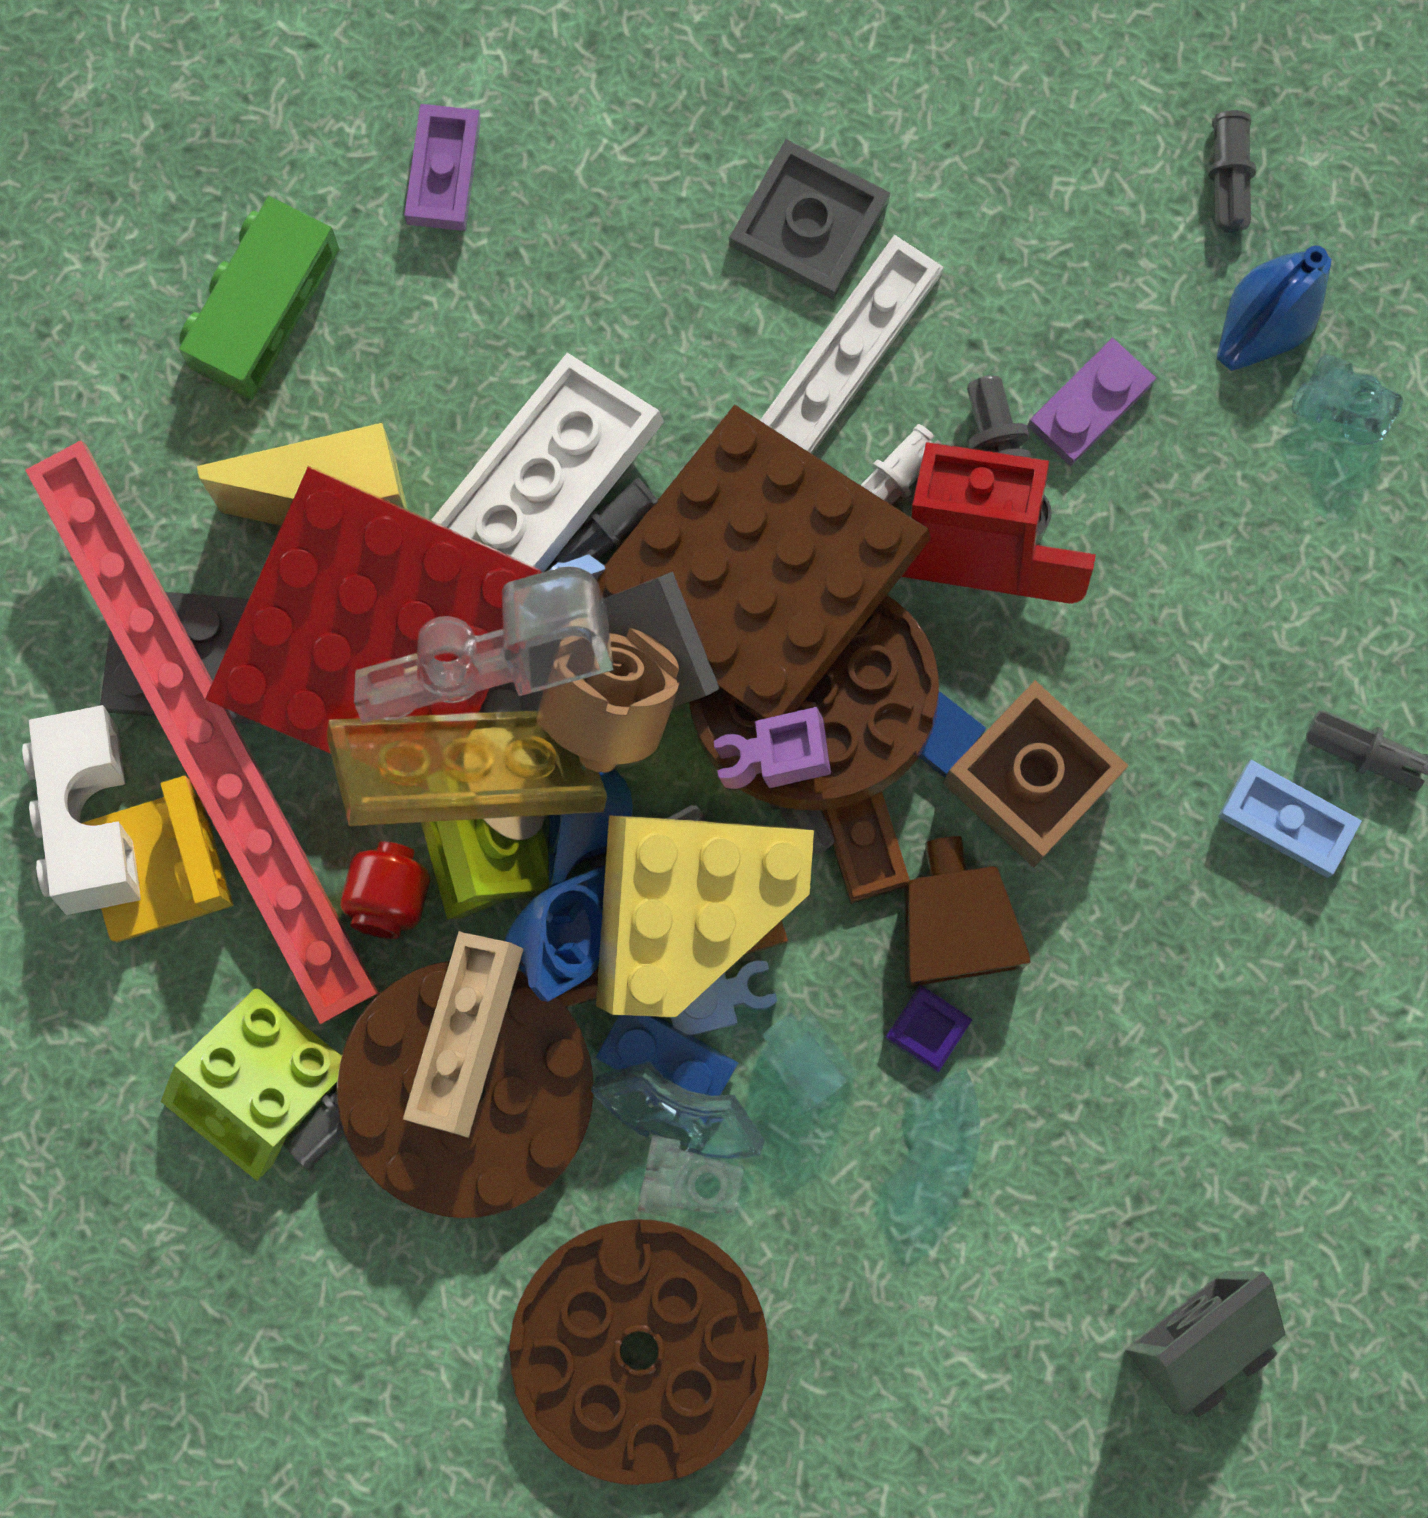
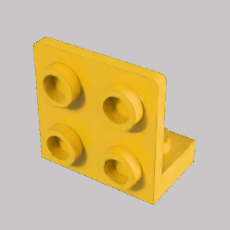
(174, 861)

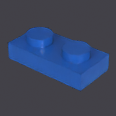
(670, 1051)

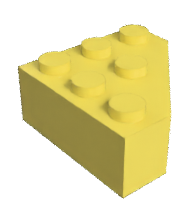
(689, 905)

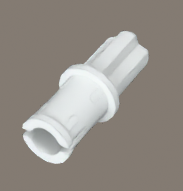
(900, 468)

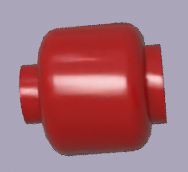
(385, 891)

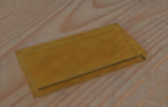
(457, 769)

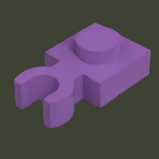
(785, 751)

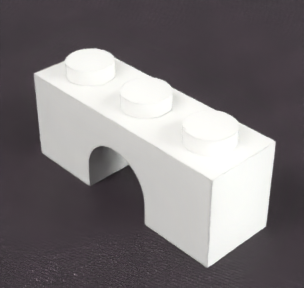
(72, 760)

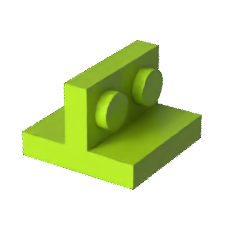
(482, 867)

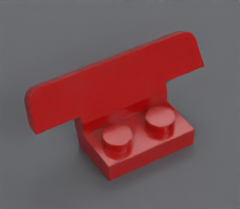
(985, 526)

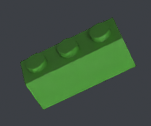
(258, 296)

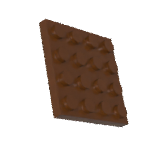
(770, 559)

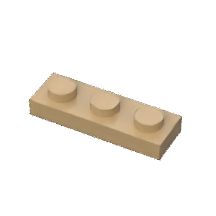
(463, 1034)

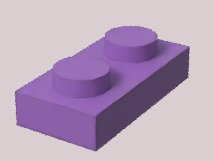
(442, 167)
(1091, 401)

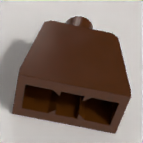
(959, 920)

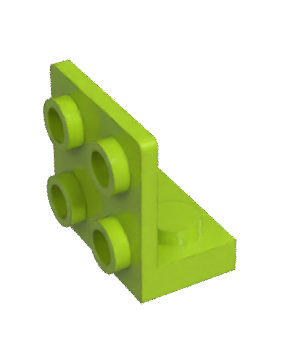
(252, 1081)

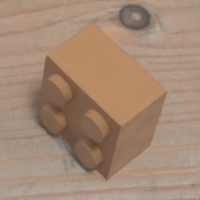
(1034, 773)

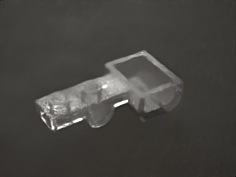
(549, 637)

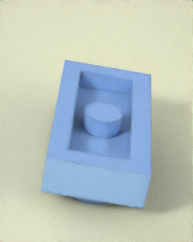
(1289, 819)

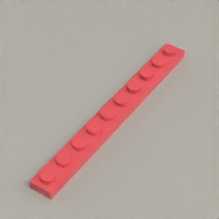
(202, 732)

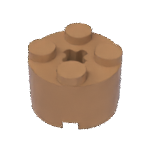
(617, 712)

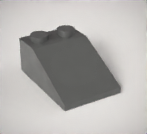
(1211, 1340)

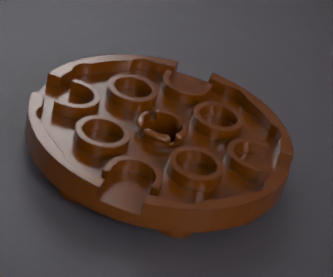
(873, 718)
(525, 1121)
(627, 1420)

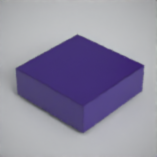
(928, 1029)

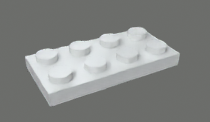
(551, 465)

